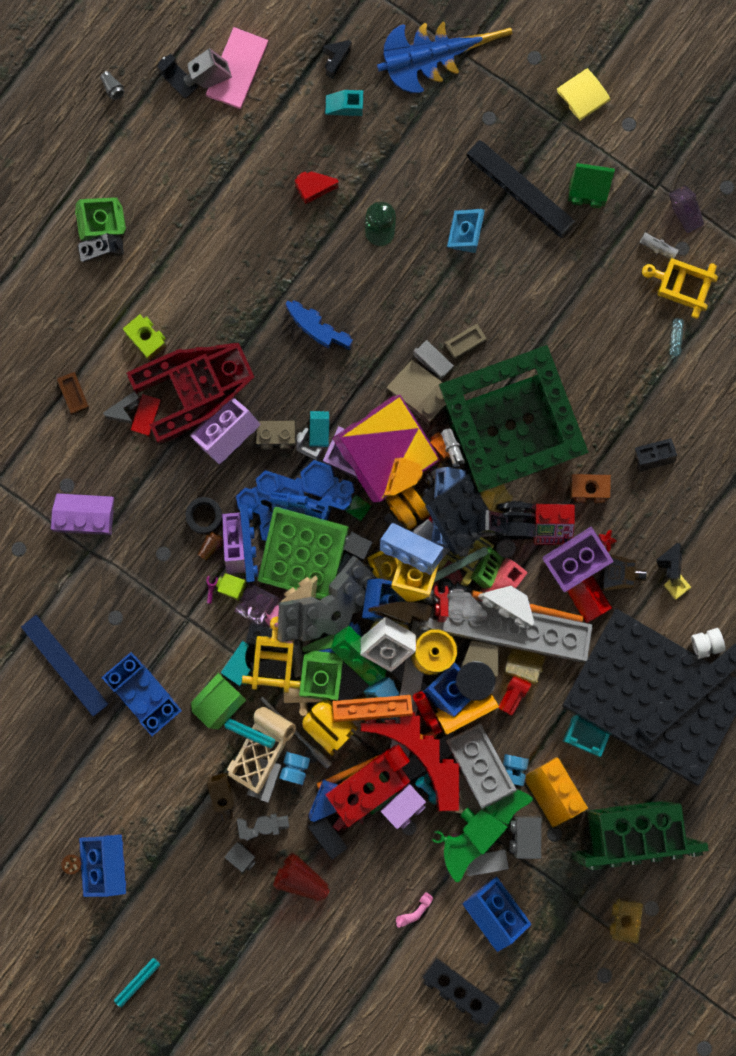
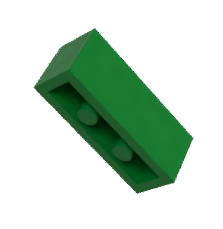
(348, 647)

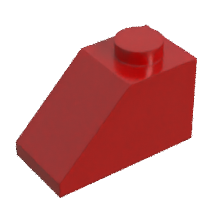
(314, 185)

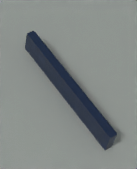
(64, 665)

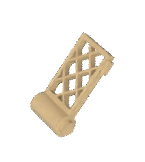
(272, 726)

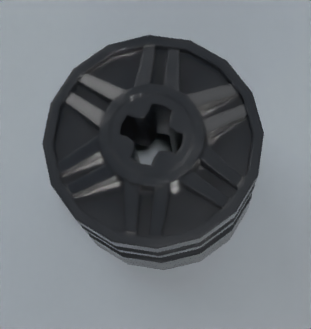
(517, 520)

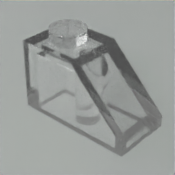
(464, 607)

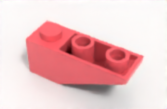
(508, 575)

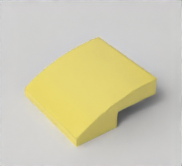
(583, 94)

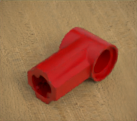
(515, 692)

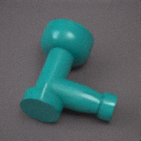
(424, 783)

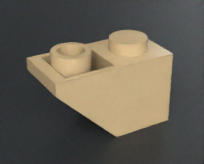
(306, 589)

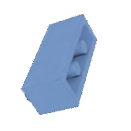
(411, 548)

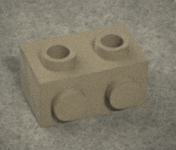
(275, 434)

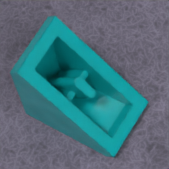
(319, 429)

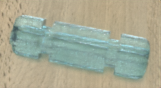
(676, 339)

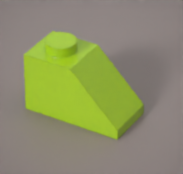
(231, 586)

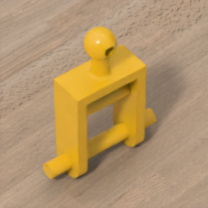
(674, 295)
(272, 641)

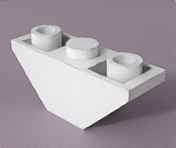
(510, 604)

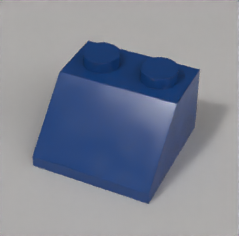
(379, 592)
(444, 692)

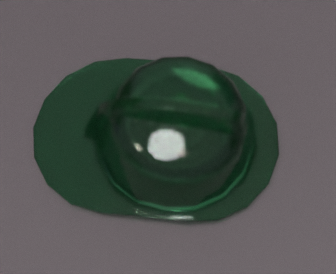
(380, 223)

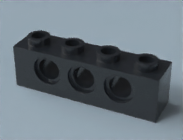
(488, 1006)

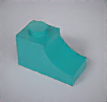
(237, 665)

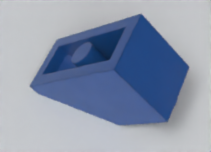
(321, 805)

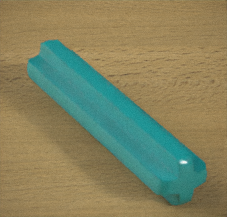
(249, 733)
(137, 982)

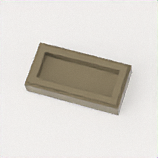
(465, 341)

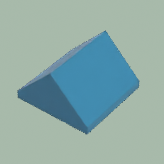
(466, 230)

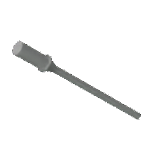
(315, 752)

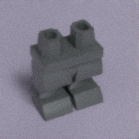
(263, 825)

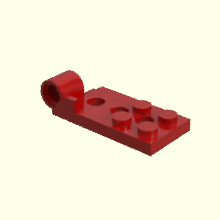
(390, 761)

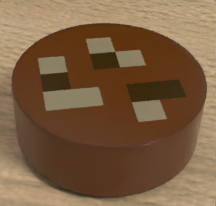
(71, 864)

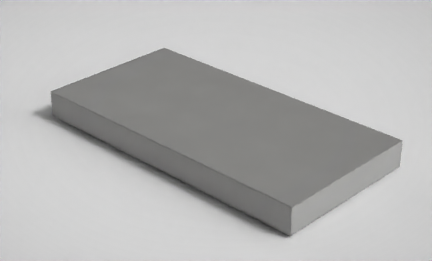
(481, 766)

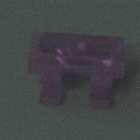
(258, 598)

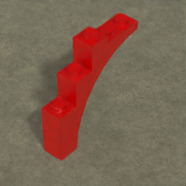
(443, 775)

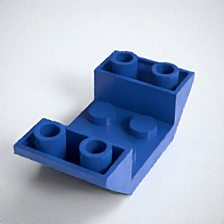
(142, 693)

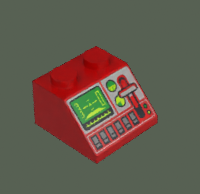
(554, 523)

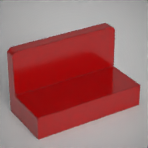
(589, 599)

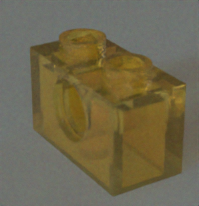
(630, 932)

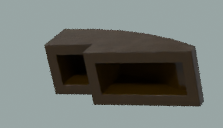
(403, 611)

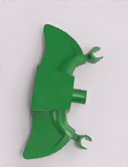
(480, 832)

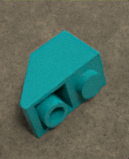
(345, 103)

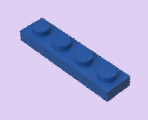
(249, 550)

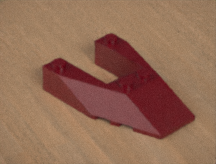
(204, 382)

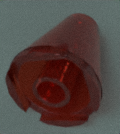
(300, 879)

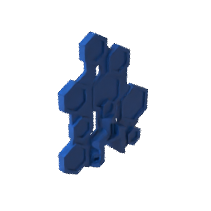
(316, 479)

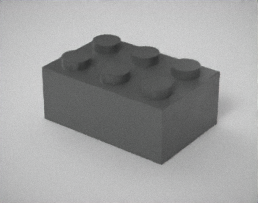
(526, 837)

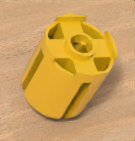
(321, 726)

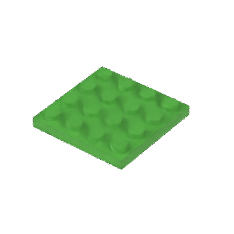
(302, 548)

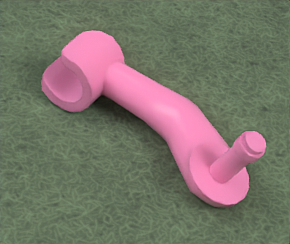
(406, 919)

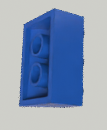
(102, 866)
(496, 914)

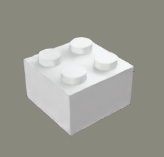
(388, 644)

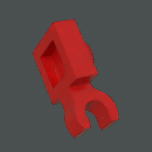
(441, 607)

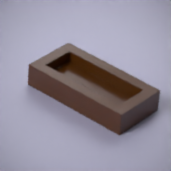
(73, 393)

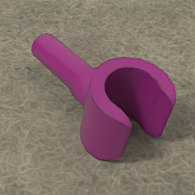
(211, 589)

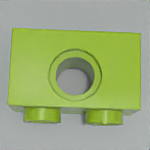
(148, 347)

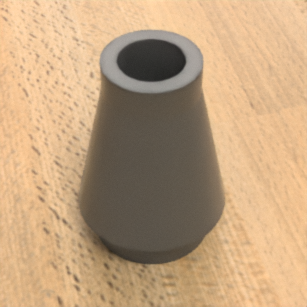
(113, 87)

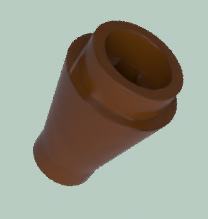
(210, 545)

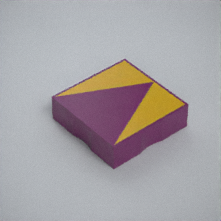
(381, 437)

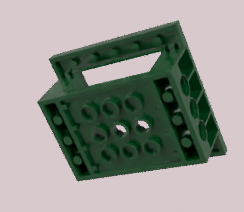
(529, 447)
(618, 843)

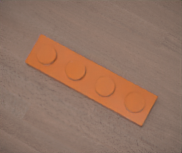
(372, 708)

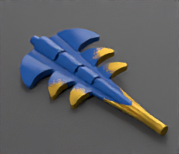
(405, 60)

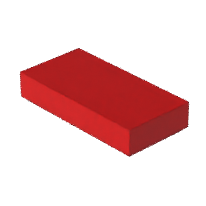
(145, 415)

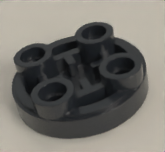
(475, 680)

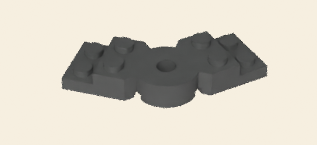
(309, 617)

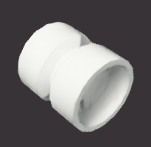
(706, 643)

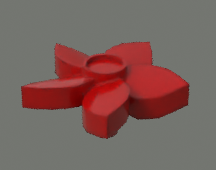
(607, 540)

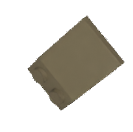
(419, 391)

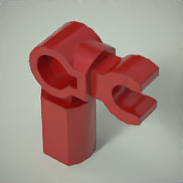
(427, 711)

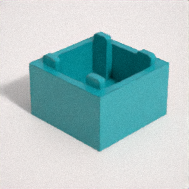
(586, 736)

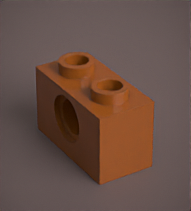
(600, 482)

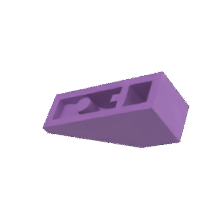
(233, 543)

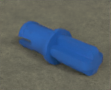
(289, 500)

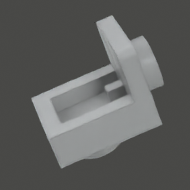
(303, 440)

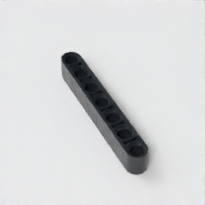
(520, 189)

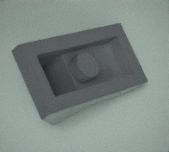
(118, 412)

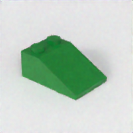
(590, 185)

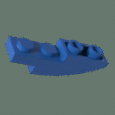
(310, 323)

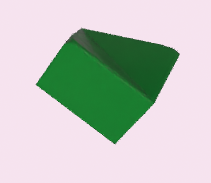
(358, 508)

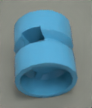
(520, 764)
(294, 768)

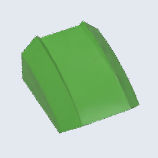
(99, 217)
(321, 676)
(217, 702)

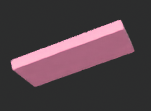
(243, 56)

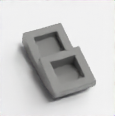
(488, 863)

